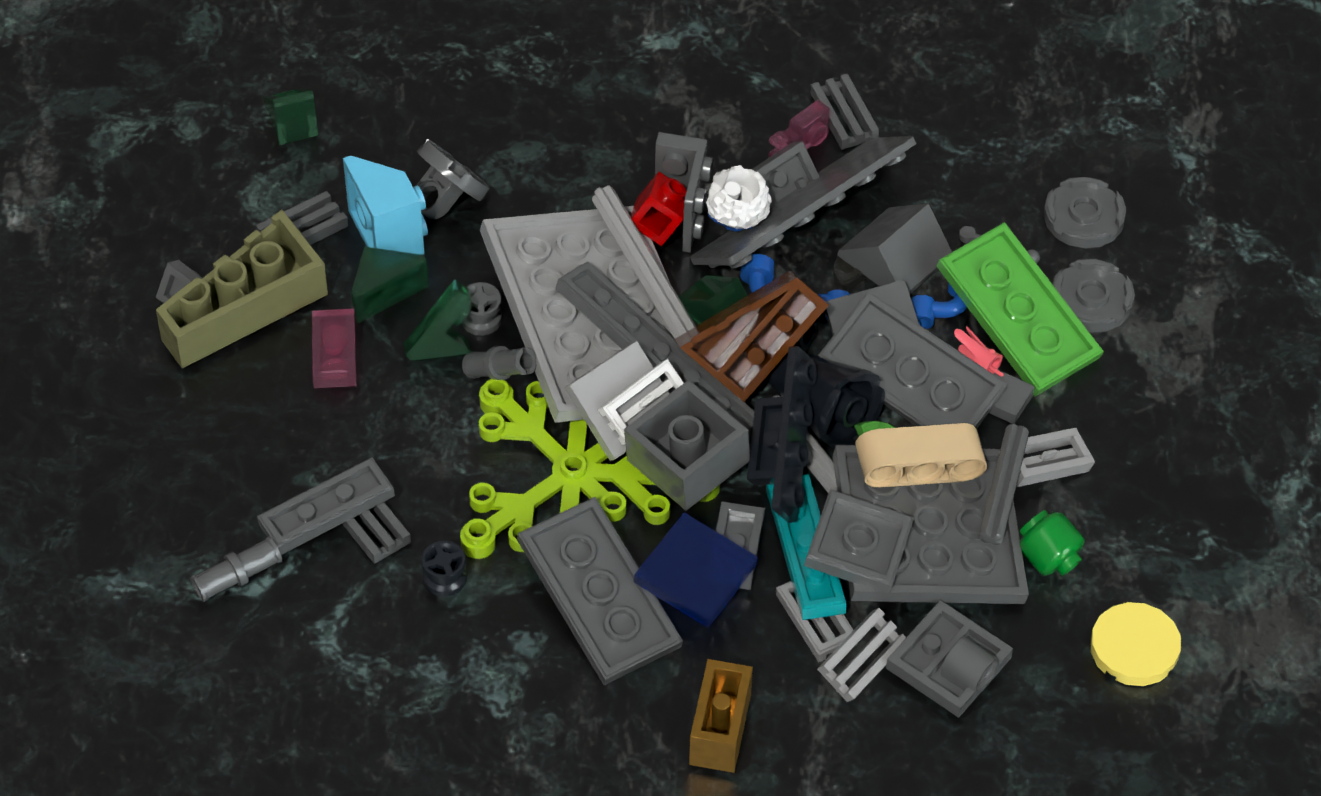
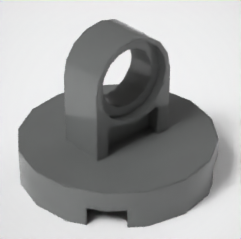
(448, 178)

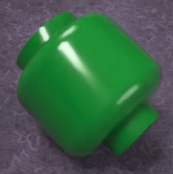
(1051, 543)

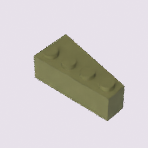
(243, 292)

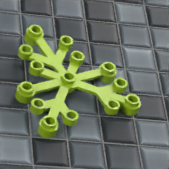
(520, 507)

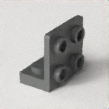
(687, 162)

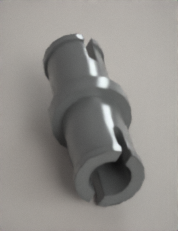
(499, 363)
(236, 569)

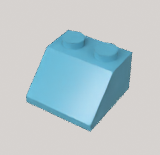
(385, 206)

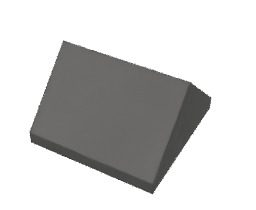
(898, 246)

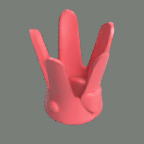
(978, 351)

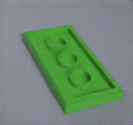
(1019, 308)

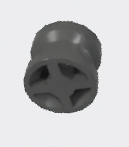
(487, 301)

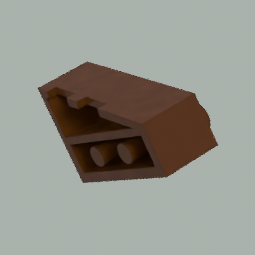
(754, 333)

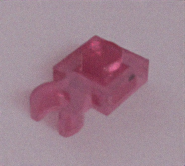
(807, 126)

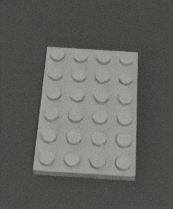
(529, 260)

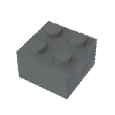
(687, 445)

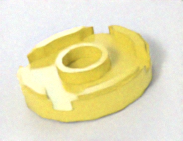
(1135, 643)

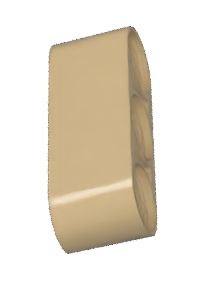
(920, 455)

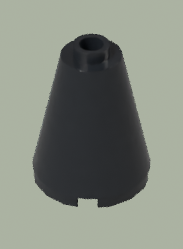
(838, 398)

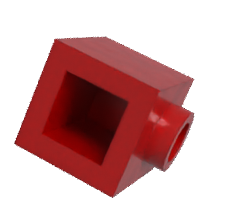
(659, 208)

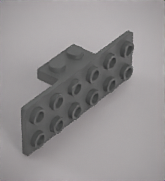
(799, 191)

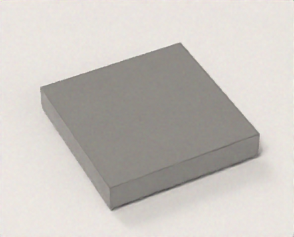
(606, 382)

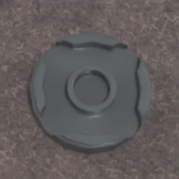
(1084, 213)
(1096, 293)

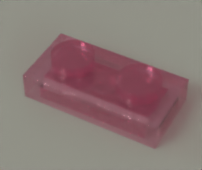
(334, 348)

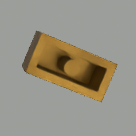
(720, 715)

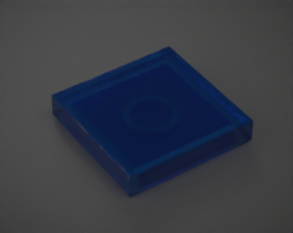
(695, 570)

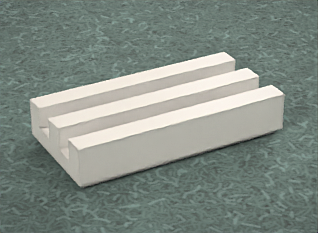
(617, 421)

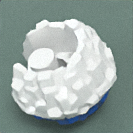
(738, 198)

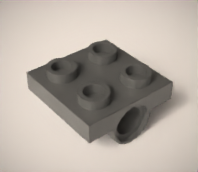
(949, 658)

